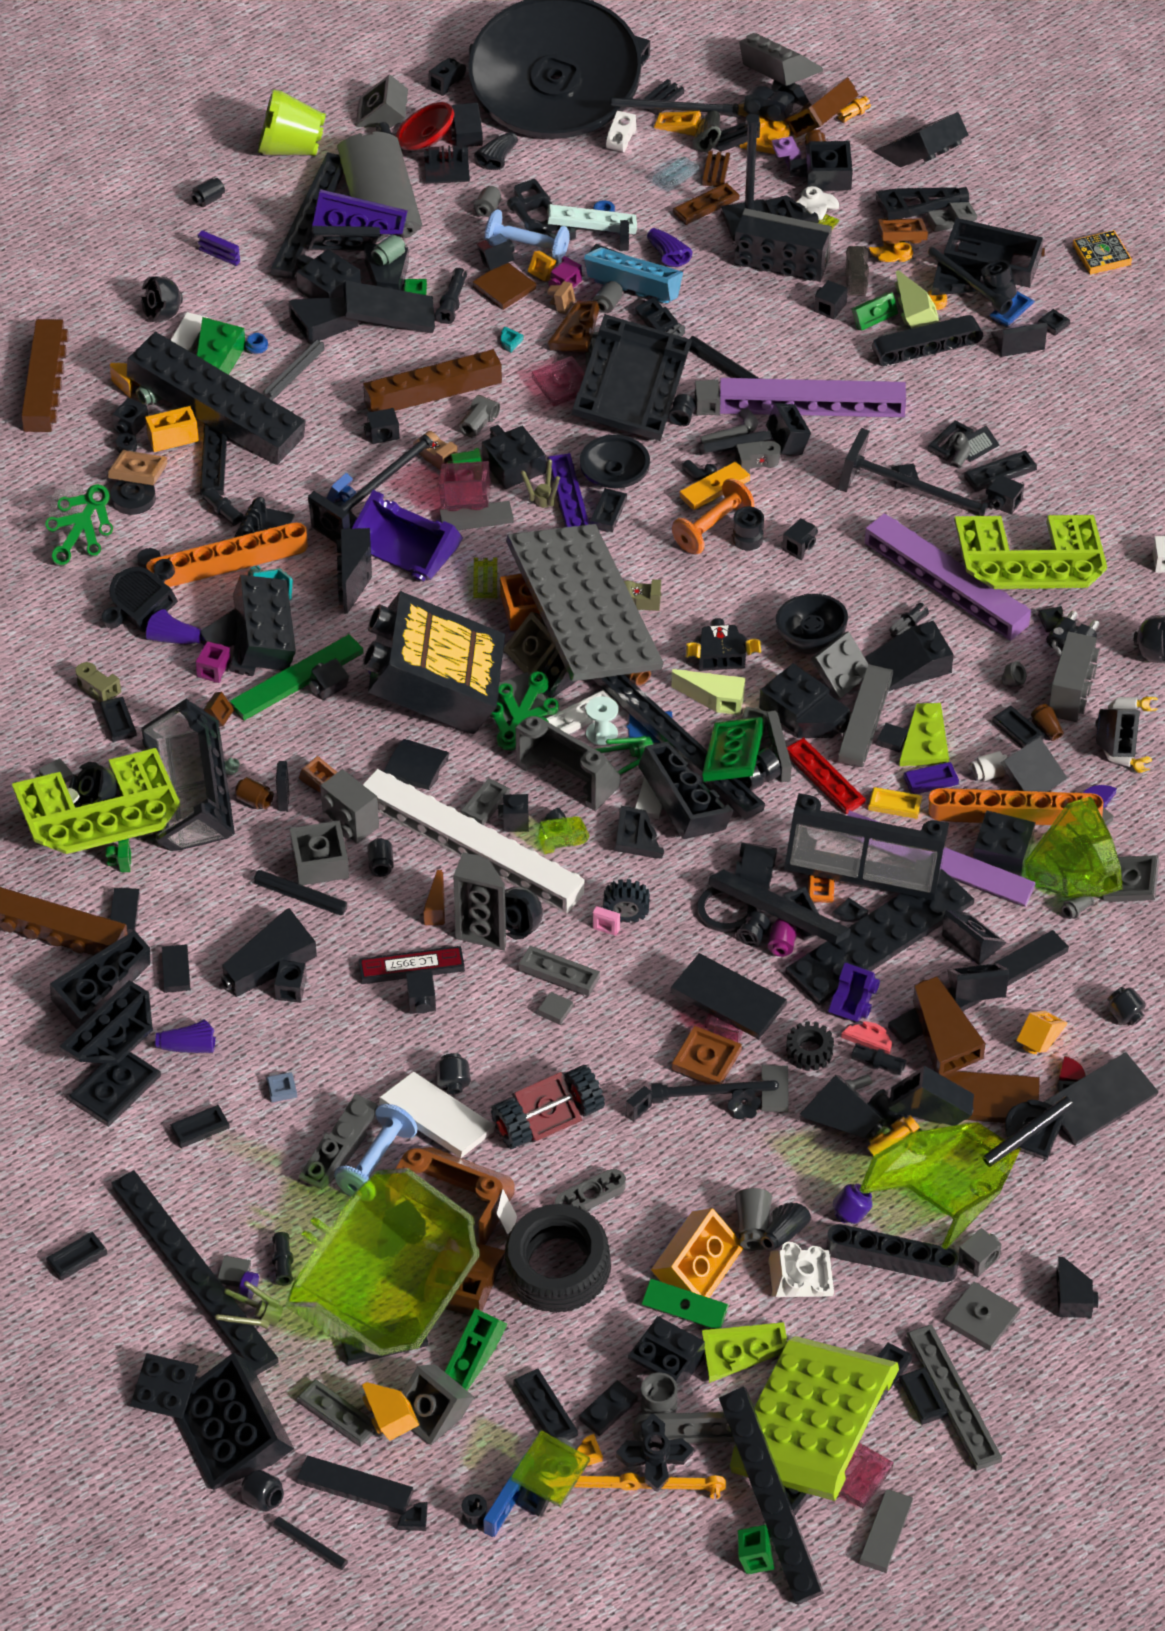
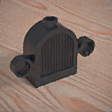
(140, 595)

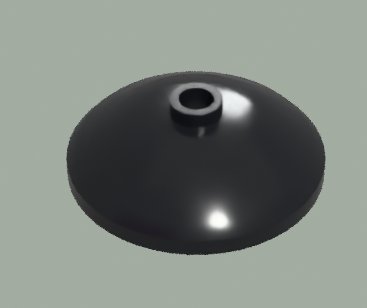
(614, 461)

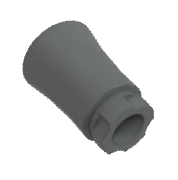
(753, 1216)

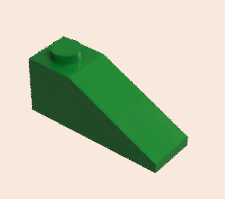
(475, 1347)

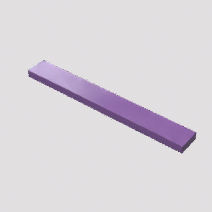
(982, 875)

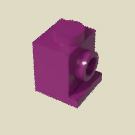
(567, 271)
(213, 662)

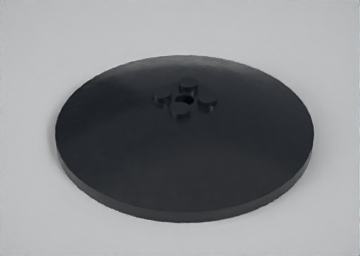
(543, 38)

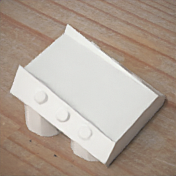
(800, 1272)

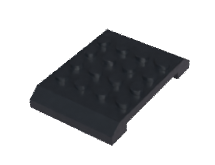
(632, 377)

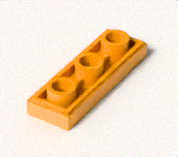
(711, 486)

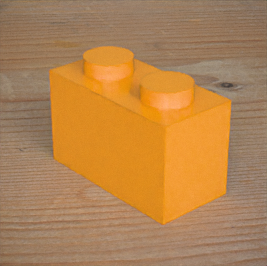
(172, 429)

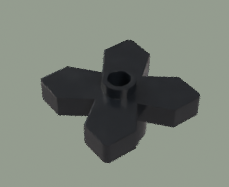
(654, 1452)

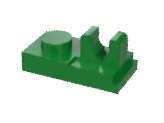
(874, 311)

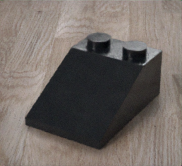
(914, 656)

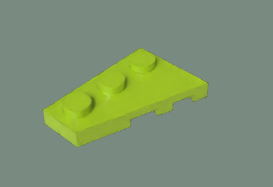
(926, 737)
(741, 1347)

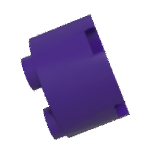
(854, 993)

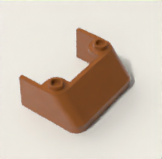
(466, 1175)

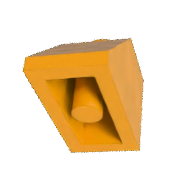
(1040, 1031)

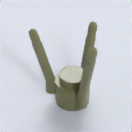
(543, 494)
(267, 1311)

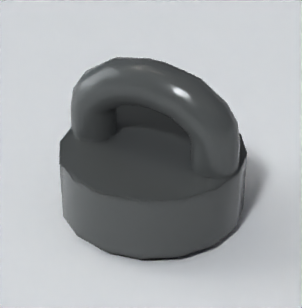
(1014, 674)

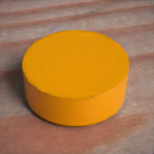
(939, 300)

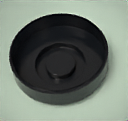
(132, 497)

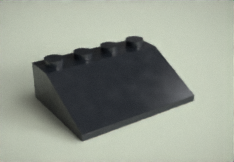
(232, 1423)

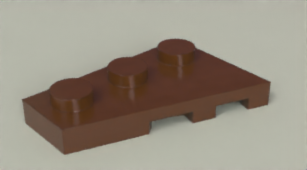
(577, 328)

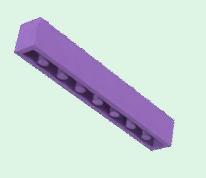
(814, 397)
(947, 576)

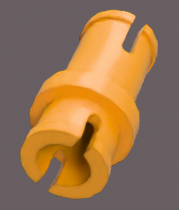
(856, 107)

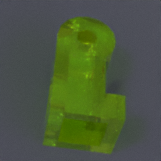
(562, 833)

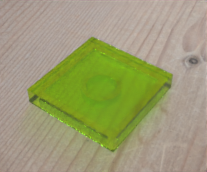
(550, 1468)

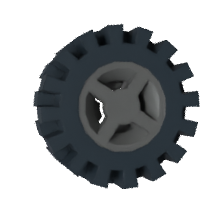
(627, 899)

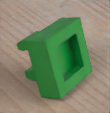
(120, 855)

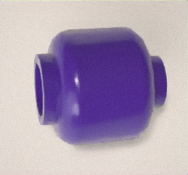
(851, 1204)

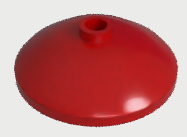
(425, 126)

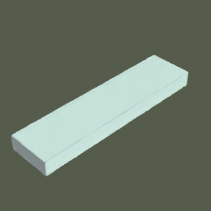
(589, 218)

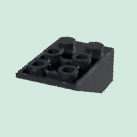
(354, 564)

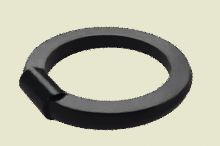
(718, 926)

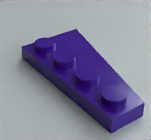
(344, 210)

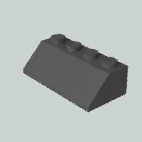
(776, 60)
(479, 902)

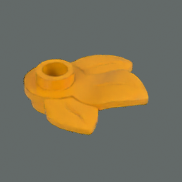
(893, 252)

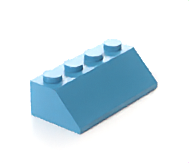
(633, 274)

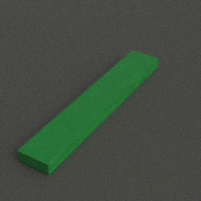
(293, 678)

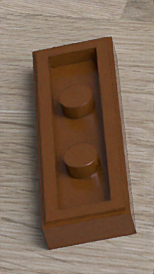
(706, 203)

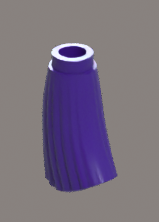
(672, 251)
(167, 629)
(189, 1039)

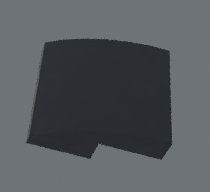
(416, 764)

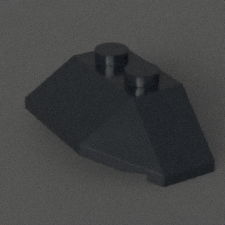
(113, 1028)

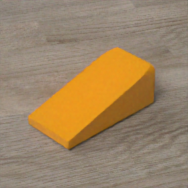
(679, 122)

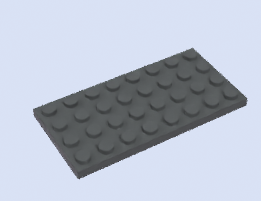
(584, 602)

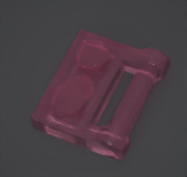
(866, 1476)

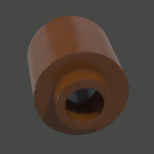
(254, 793)

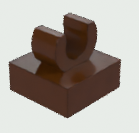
(219, 708)

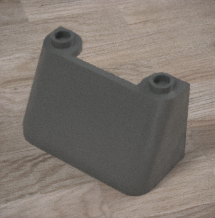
(544, 743)

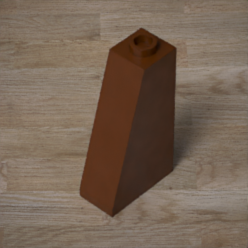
(822, 107)
(946, 1029)

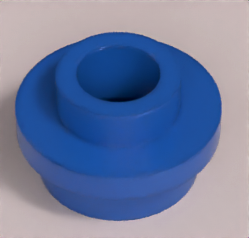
(256, 343)

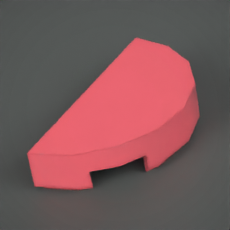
(869, 1035)

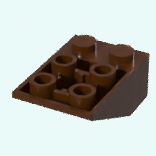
(478, 1282)

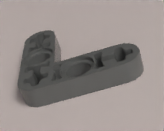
(593, 1183)

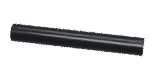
(310, 1543)

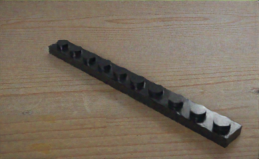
(668, 730)
(193, 1270)

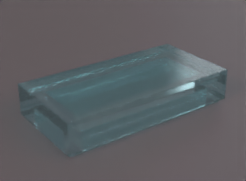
(675, 173)

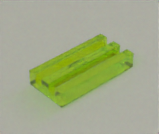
(485, 564)

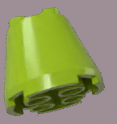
(290, 127)

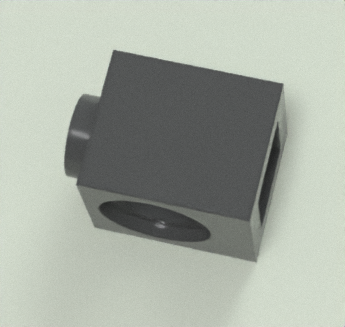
(707, 397)
(979, 1252)

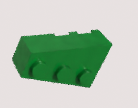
(221, 343)

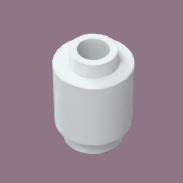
(988, 766)

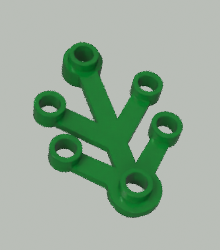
(82, 521)
(522, 712)

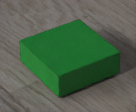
(416, 286)

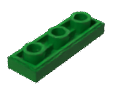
(670, 1299)

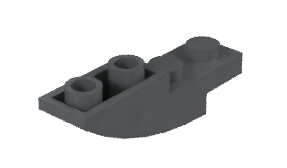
(340, 1144)

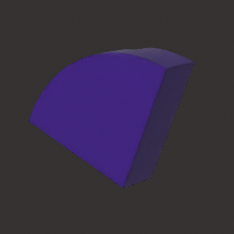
(1104, 791)

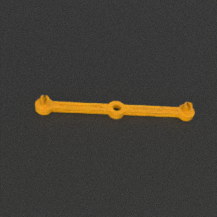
(633, 1481)

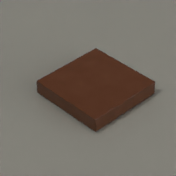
(504, 285)

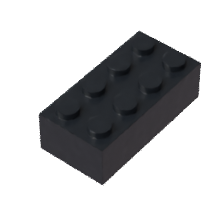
(264, 622)

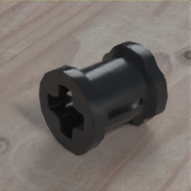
(471, 1510)

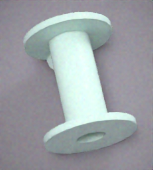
(601, 710)

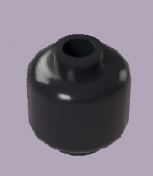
(1126, 1006)
(452, 1073)
(262, 1490)

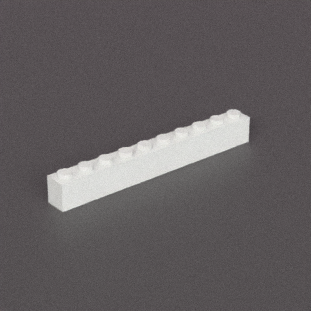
(464, 834)

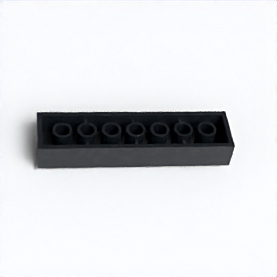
(216, 398)

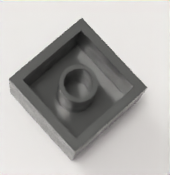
(352, 804)
(319, 853)

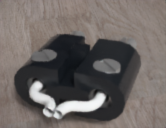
(1058, 634)

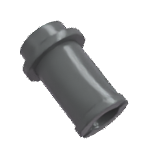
(1073, 907)

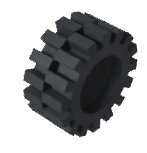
(813, 1034)

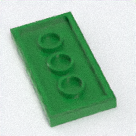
(733, 749)

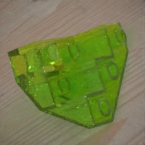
(1076, 854)

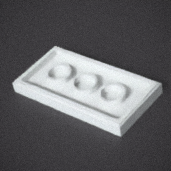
(439, 1114)

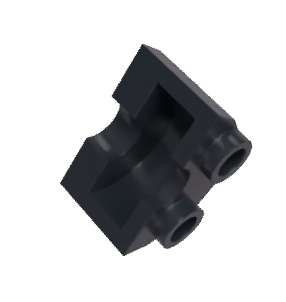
(756, 864)

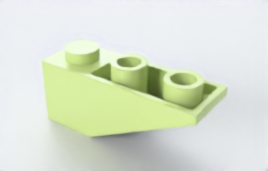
(915, 302)
(714, 691)

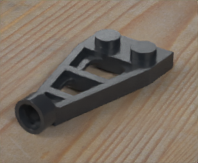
(894, 206)

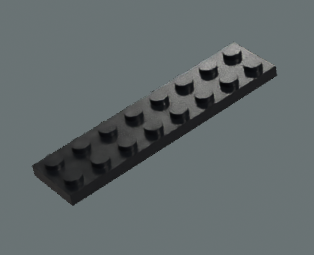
(877, 938)

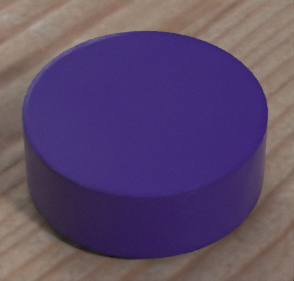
(252, 1278)

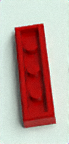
(825, 776)

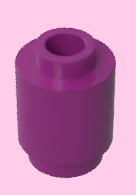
(782, 938)

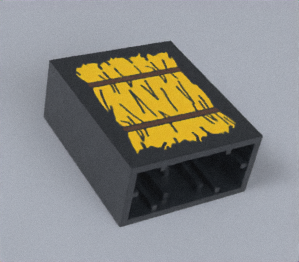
(434, 662)

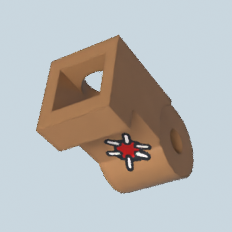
(438, 451)

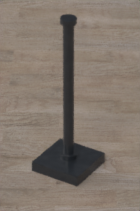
(734, 212)
(855, 461)
(330, 518)

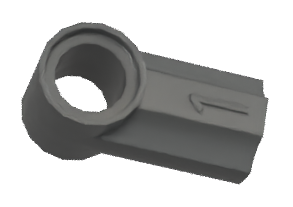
(480, 413)

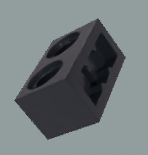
(788, 429)

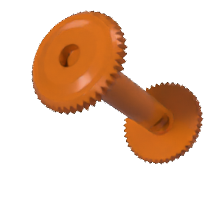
(690, 535)

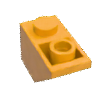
(391, 1410)

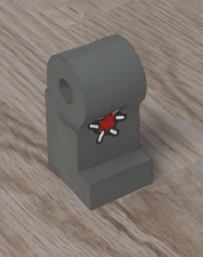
(758, 455)

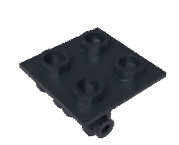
(446, 166)
(262, 518)
(164, 1386)

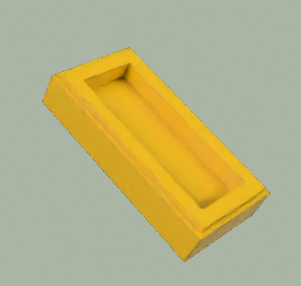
(895, 802)

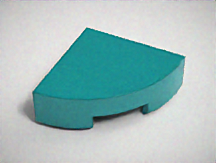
(510, 339)

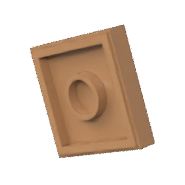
(137, 467)

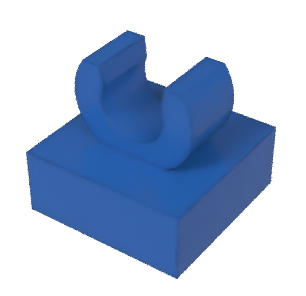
(341, 489)

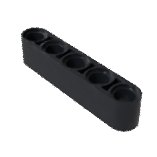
(927, 339)
(905, 1250)

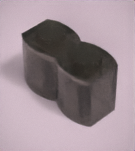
(857, 270)

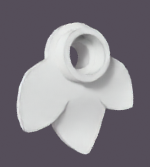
(817, 201)

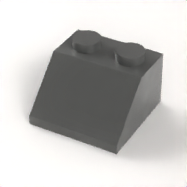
(383, 103)
(435, 1401)

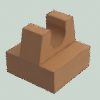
(562, 296)

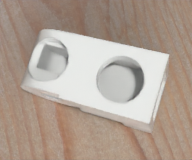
(621, 133)

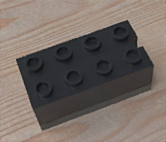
(782, 245)

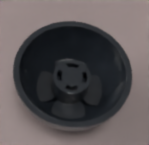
(811, 622)

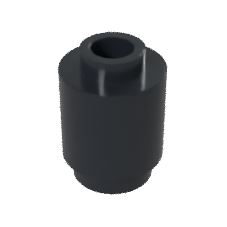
(207, 192)
(380, 857)

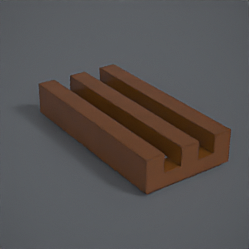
(719, 157)

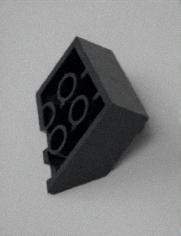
(925, 141)

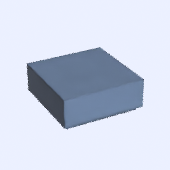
(281, 1087)

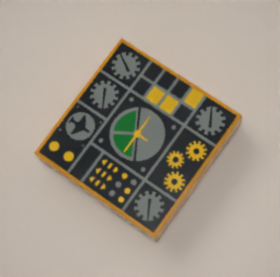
(1102, 252)

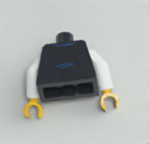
(1119, 730)

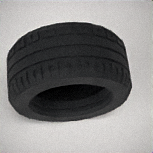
(551, 1223)

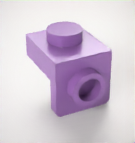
(787, 149)

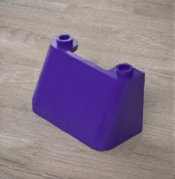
(407, 538)

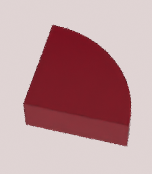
(1071, 1070)

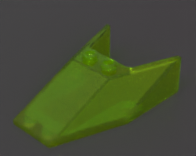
(944, 1170)

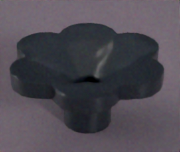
(747, 1108)

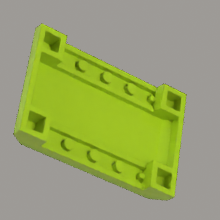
(818, 1412)

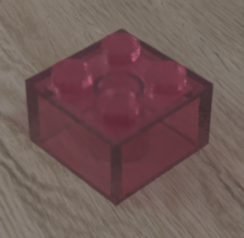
(464, 485)

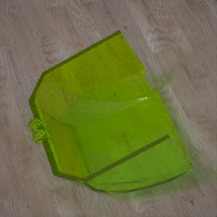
(386, 1264)

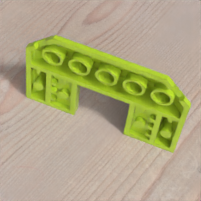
(1073, 562)
(143, 808)

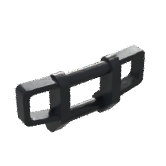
(522, 206)

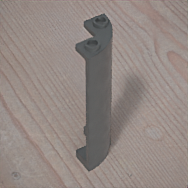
(379, 175)

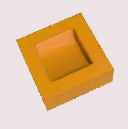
(541, 265)

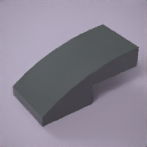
(945, 219)
(779, 1099)

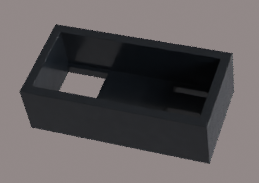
(991, 246)

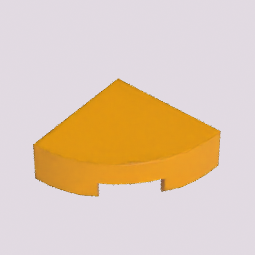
(591, 1449)

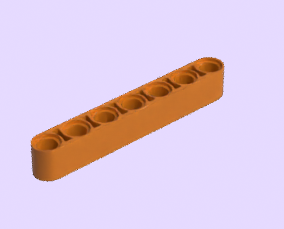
(235, 553)
(971, 804)

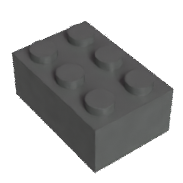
(1073, 676)

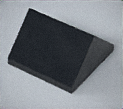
(1020, 339)
(970, 935)
(978, 982)

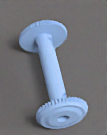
(558, 245)
(394, 1122)

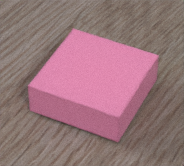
(606, 920)

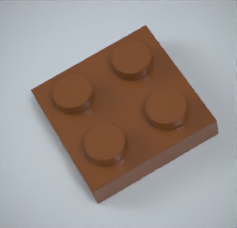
(902, 230)
(706, 1056)

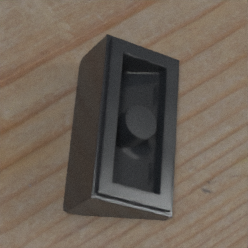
(221, 631)

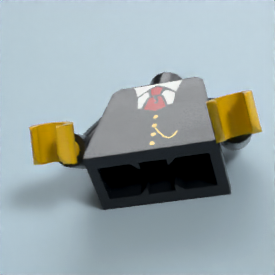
(721, 647)

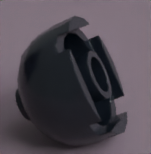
(163, 294)
(1151, 639)
(93, 784)
(522, 909)

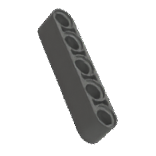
(865, 715)

